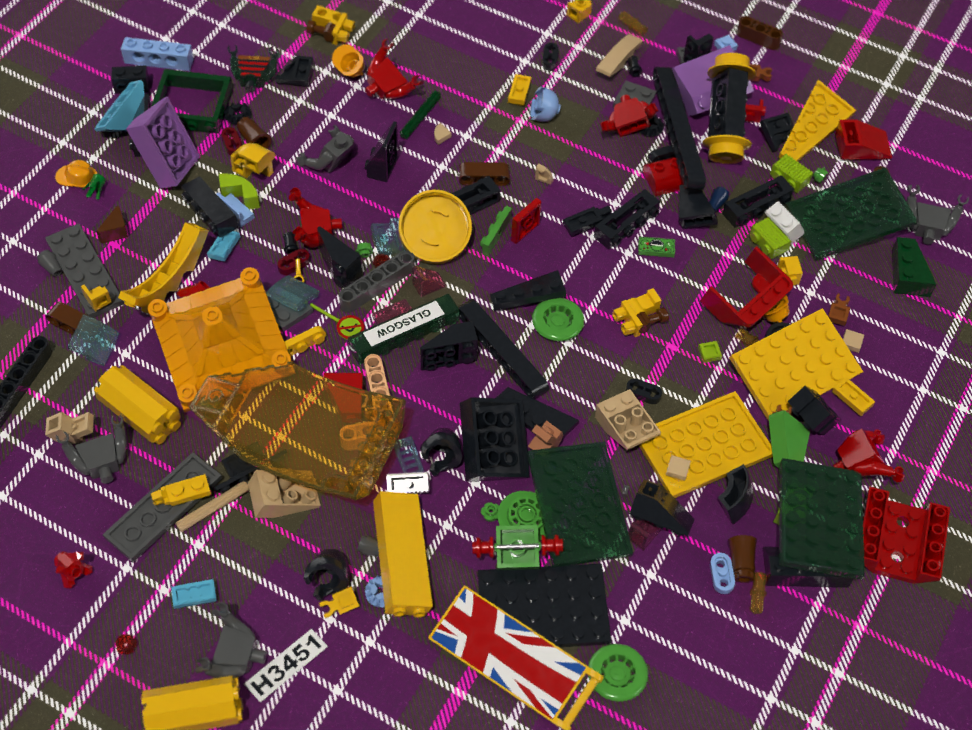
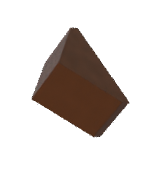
(113, 227)

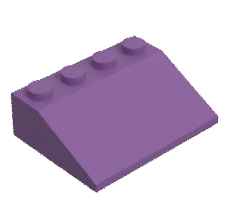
(695, 84)
(163, 143)

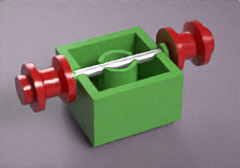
(517, 547)

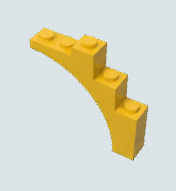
(169, 274)

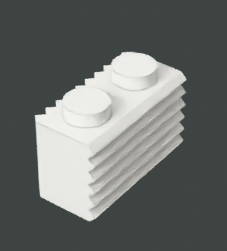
(785, 221)
(408, 482)

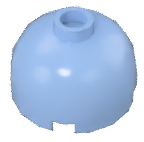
(545, 105)

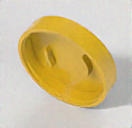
(434, 226)

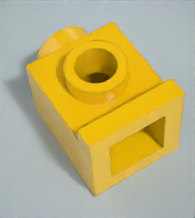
(582, 7)
(792, 268)

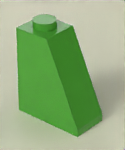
(788, 437)

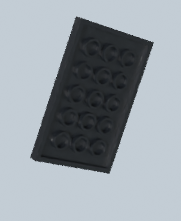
(555, 602)

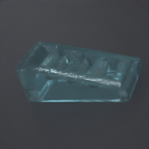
(408, 441)

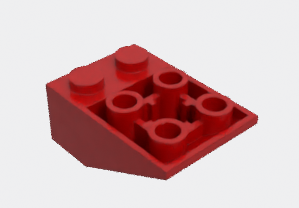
(861, 141)

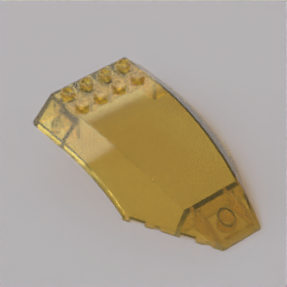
(303, 426)

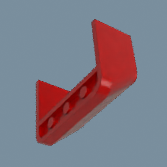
(770, 284)

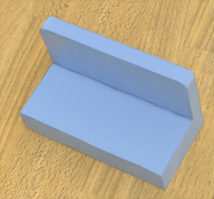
(241, 212)

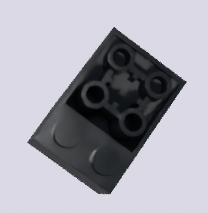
(450, 347)
(661, 508)

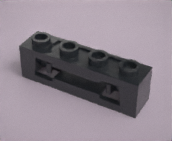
(477, 192)
(757, 201)
(625, 217)

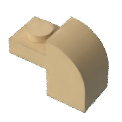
(74, 427)

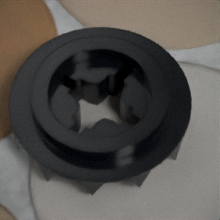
(233, 118)
(654, 129)

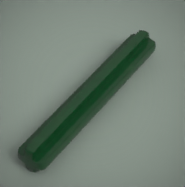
(420, 114)

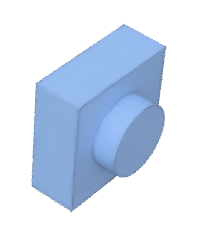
(725, 41)

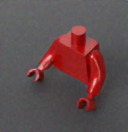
(386, 78)
(629, 116)
(311, 218)
(861, 455)

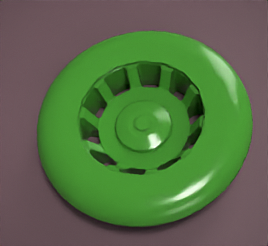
(557, 323)
(525, 513)
(618, 674)

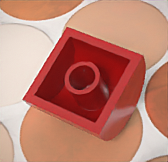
(663, 176)

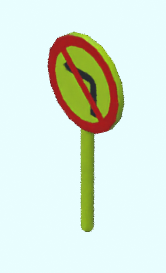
(346, 325)

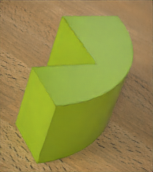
(239, 187)

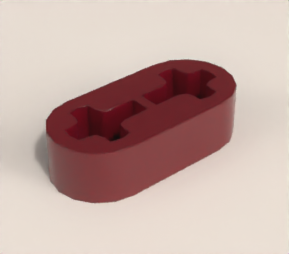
(235, 140)
(289, 260)

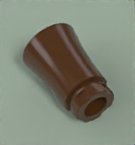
(253, 133)
(743, 557)

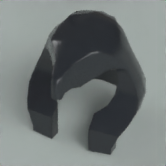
(445, 441)
(331, 562)

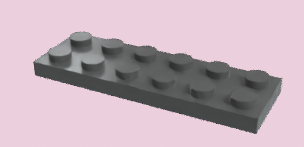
(82, 267)
(147, 522)

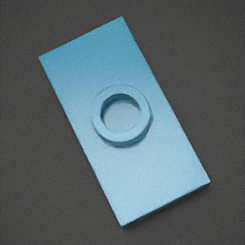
(223, 246)
(193, 593)

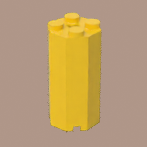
(138, 403)
(193, 705)

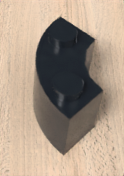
(738, 494)

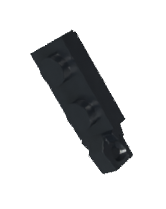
(586, 219)

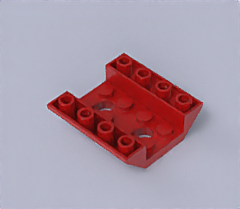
(918, 544)

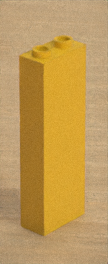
(402, 554)

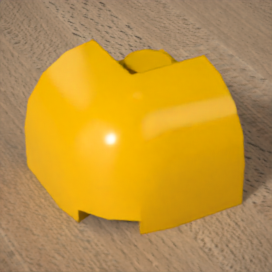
(251, 159)

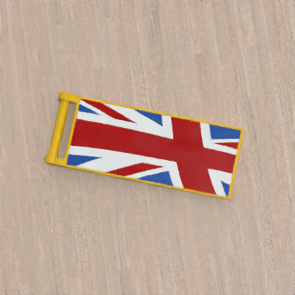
(513, 657)

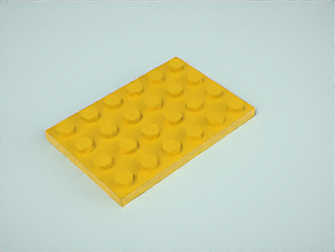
(795, 357)
(714, 440)

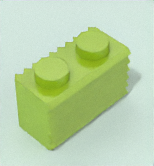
(792, 171)
(770, 238)

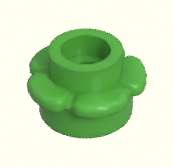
(820, 174)
(364, 249)
(490, 516)

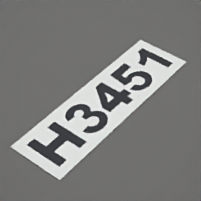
(285, 665)

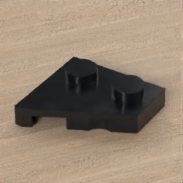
(297, 72)

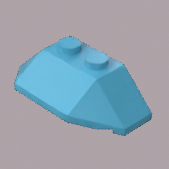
(123, 109)

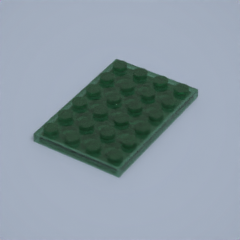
(851, 213)
(580, 503)
(821, 519)

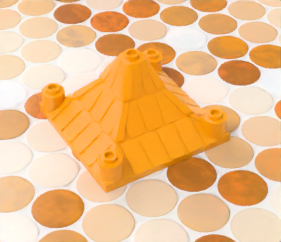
(218, 333)

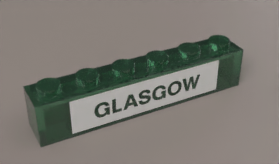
(404, 328)

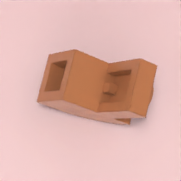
(546, 437)

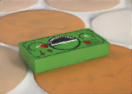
(656, 246)

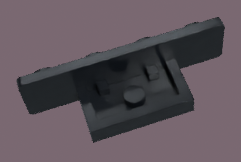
(236, 469)

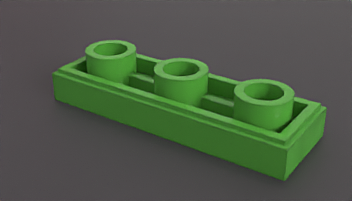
(496, 230)

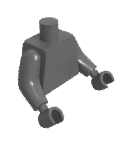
(332, 153)
(931, 219)
(98, 456)
(234, 650)

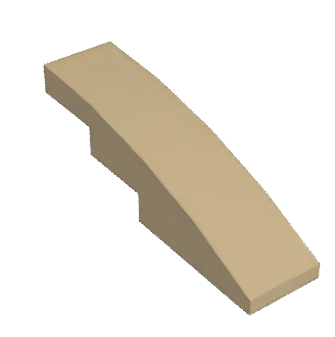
(619, 54)

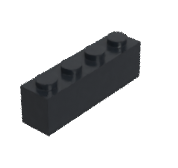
(209, 207)

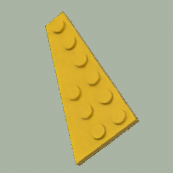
(816, 121)

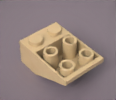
(626, 420)
(279, 497)

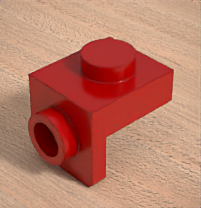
(754, 112)

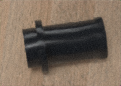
(635, 69)
(290, 244)

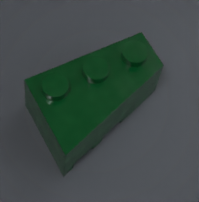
(910, 269)

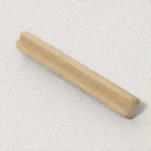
(212, 506)

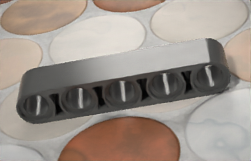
(376, 281)

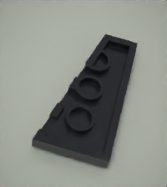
(535, 290)
(537, 413)

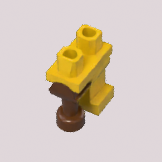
(330, 24)
(636, 312)

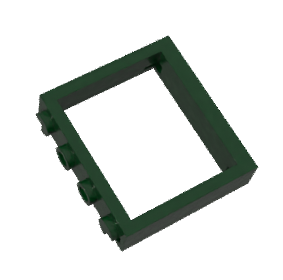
(200, 82)

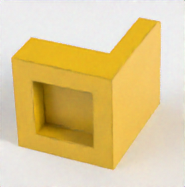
(96, 297)

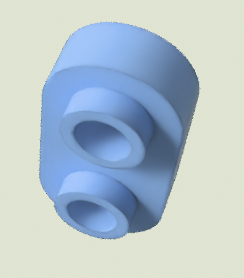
(723, 574)

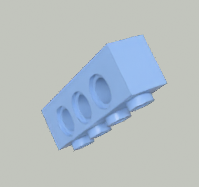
(157, 54)

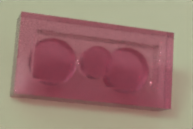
(391, 311)

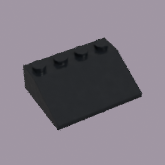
(494, 439)

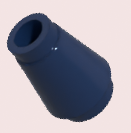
(719, 197)

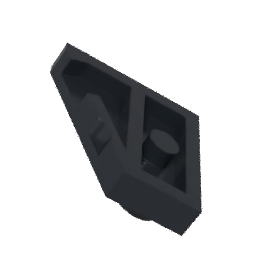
(777, 129)

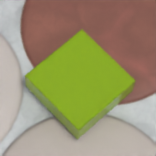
(710, 351)

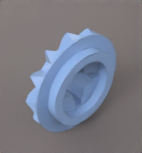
(371, 592)

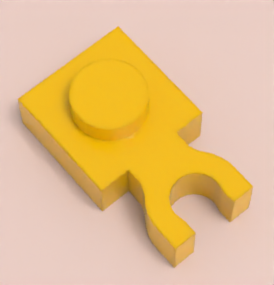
(342, 601)

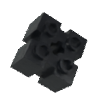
(813, 411)

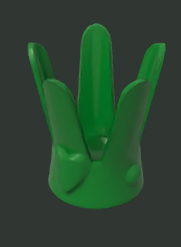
(97, 181)

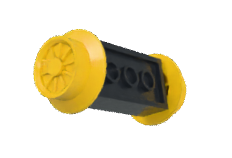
(727, 108)

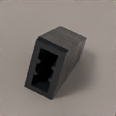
(695, 209)

